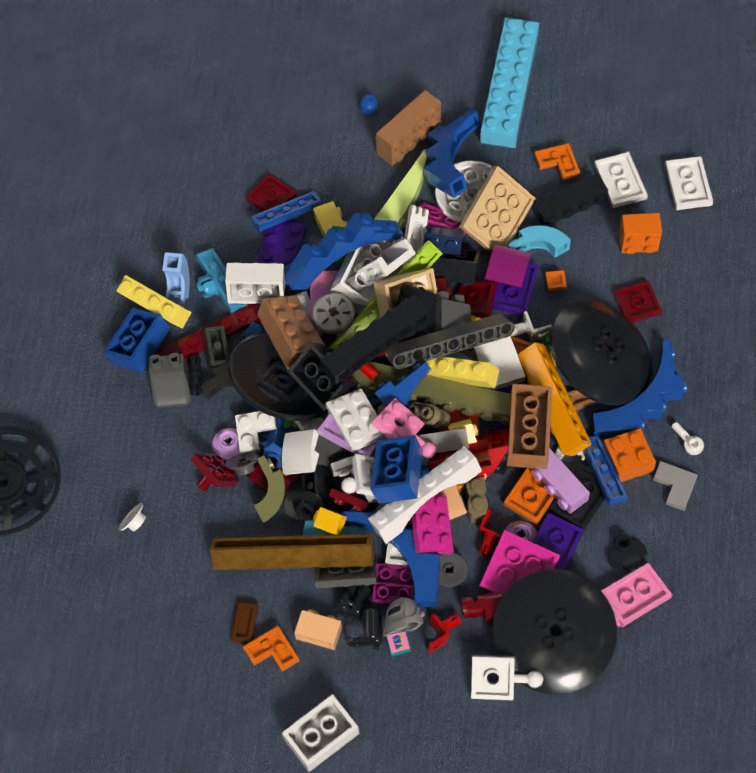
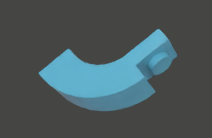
(543, 238)

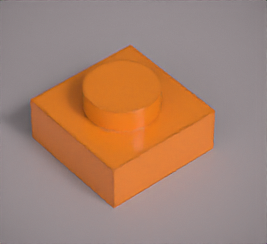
(555, 280)

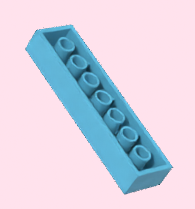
(509, 83)

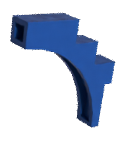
(441, 154)
(336, 243)
(404, 389)
(649, 405)
(424, 567)

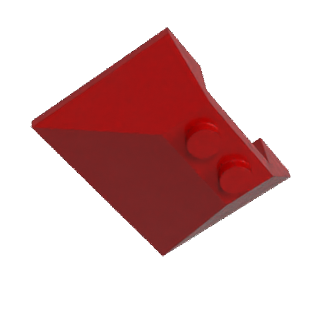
(488, 451)

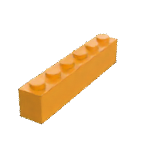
(564, 419)

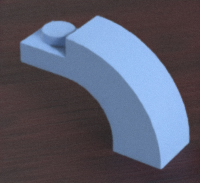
(177, 277)

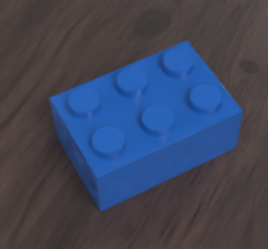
(137, 340)
(396, 469)

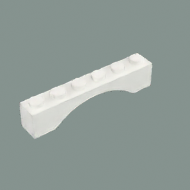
(453, 471)

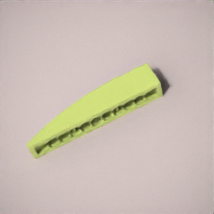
(405, 194)

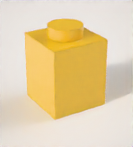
(329, 521)

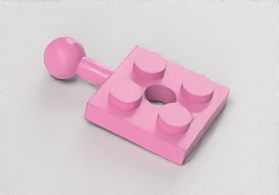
(410, 425)

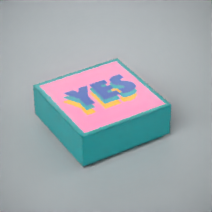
(398, 643)

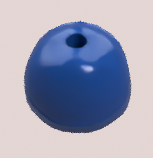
(368, 104)

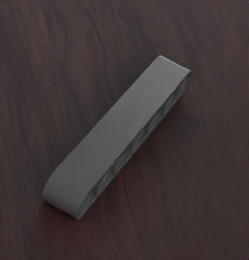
(449, 341)

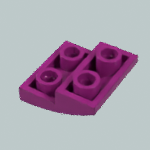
(507, 266)
(393, 583)

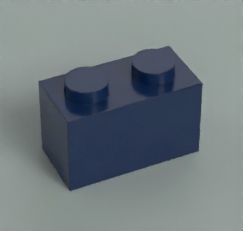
(446, 240)

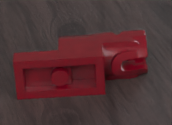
(485, 605)

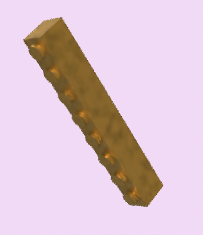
(292, 552)

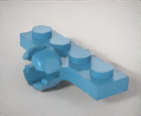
(214, 281)

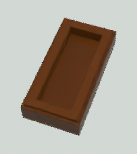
(244, 623)

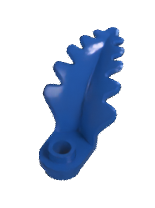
(274, 442)

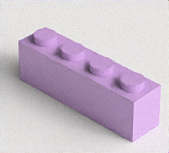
(561, 484)

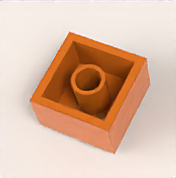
(640, 233)
(630, 455)

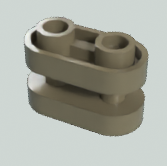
(430, 415)

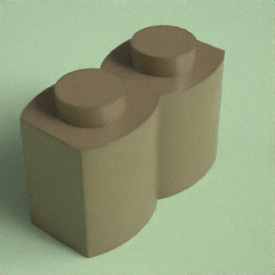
(476, 499)

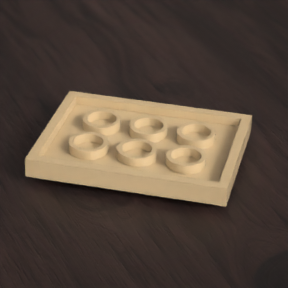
(497, 210)

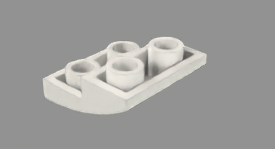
(299, 452)

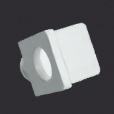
(526, 327)

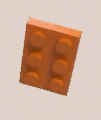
(529, 498)

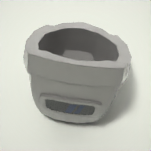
(402, 615)

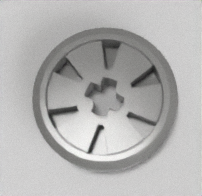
(339, 322)

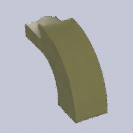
(276, 488)

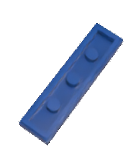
(285, 211)
(605, 472)

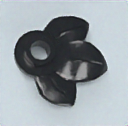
(627, 556)

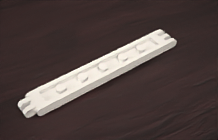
(415, 228)

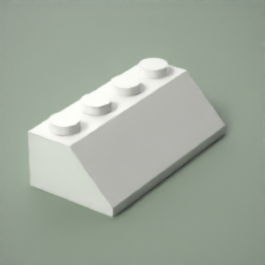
(348, 280)

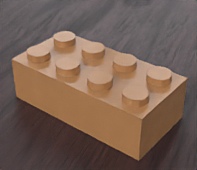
(408, 128)
(288, 327)
(529, 426)

